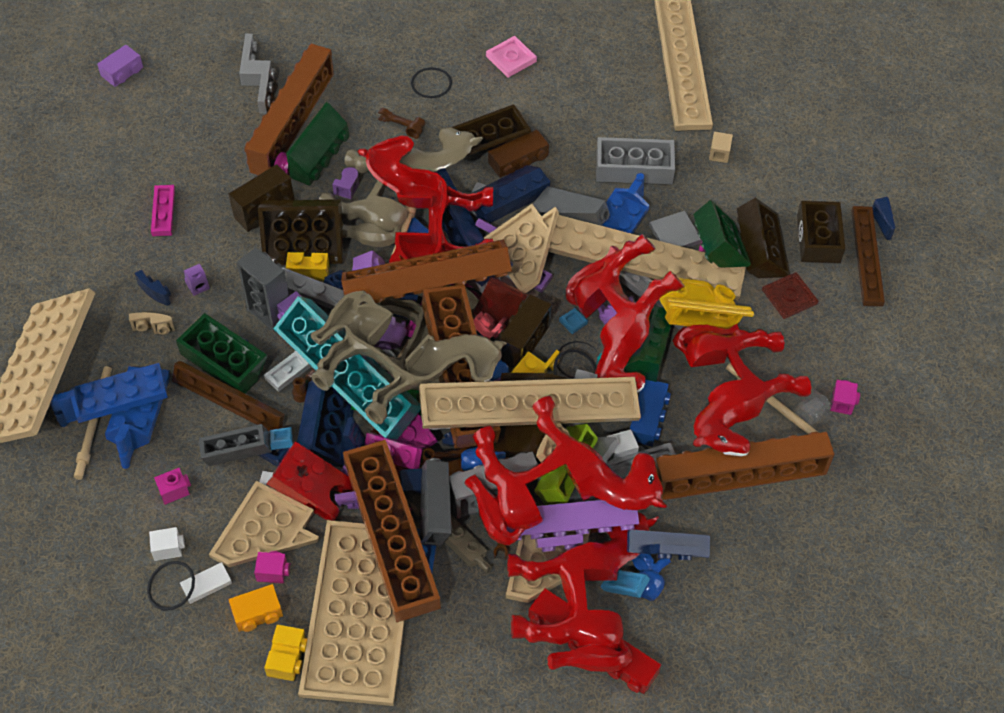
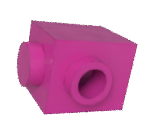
(844, 397)
(172, 485)
(271, 567)

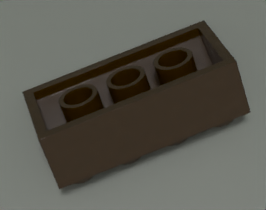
(495, 128)
(763, 240)

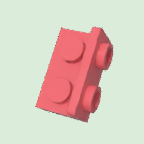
(486, 327)

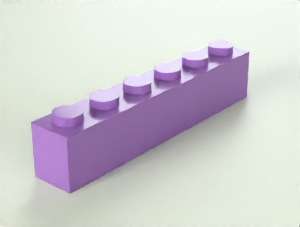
(581, 518)

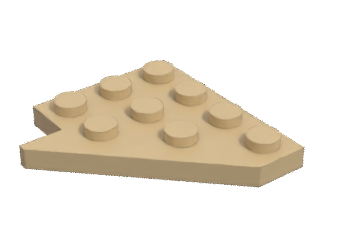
(528, 243)
(263, 524)
(525, 591)

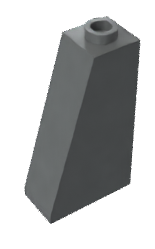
(573, 205)
(435, 503)

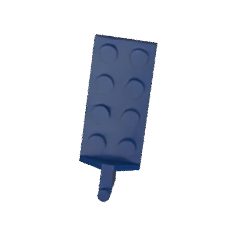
(627, 207)
(109, 395)
(134, 426)

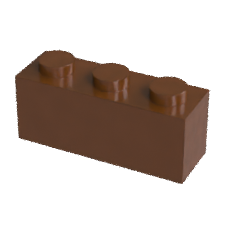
(518, 153)

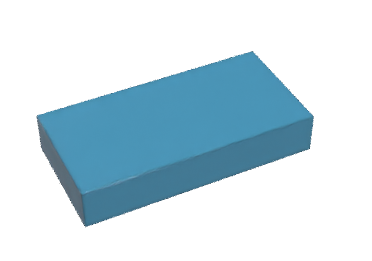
(627, 584)

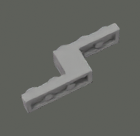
(256, 73)

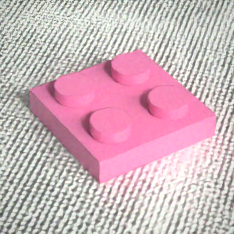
(511, 56)

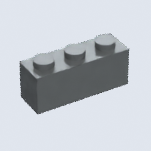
(235, 445)

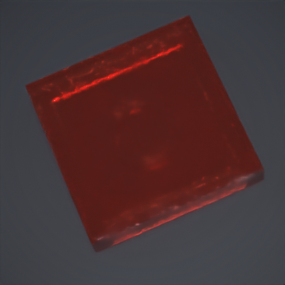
(790, 295)
(500, 300)

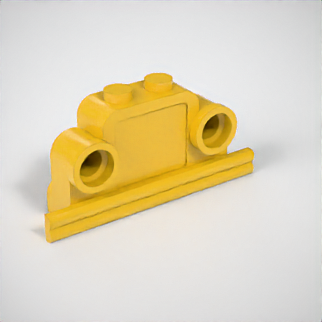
(703, 305)

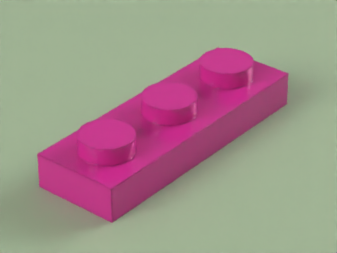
(163, 210)
(401, 453)

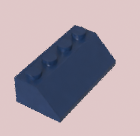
(513, 192)
(324, 423)

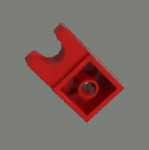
(314, 485)

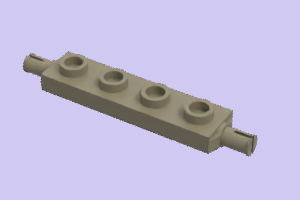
(460, 540)

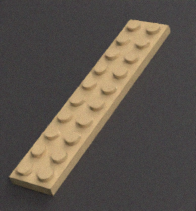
(683, 65)
(592, 243)
(512, 402)

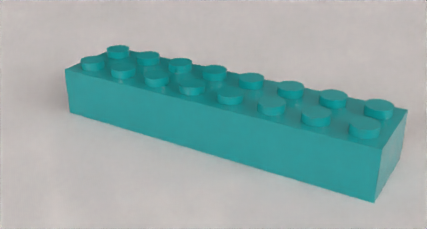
(354, 377)

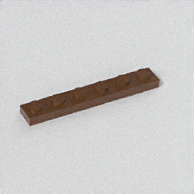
(867, 256)
(227, 396)

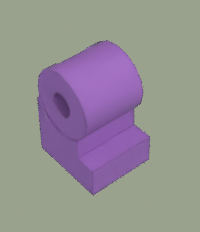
(348, 184)
(195, 276)

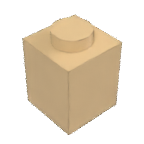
(720, 147)

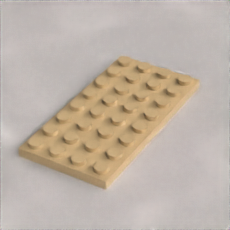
(39, 363)
(352, 628)

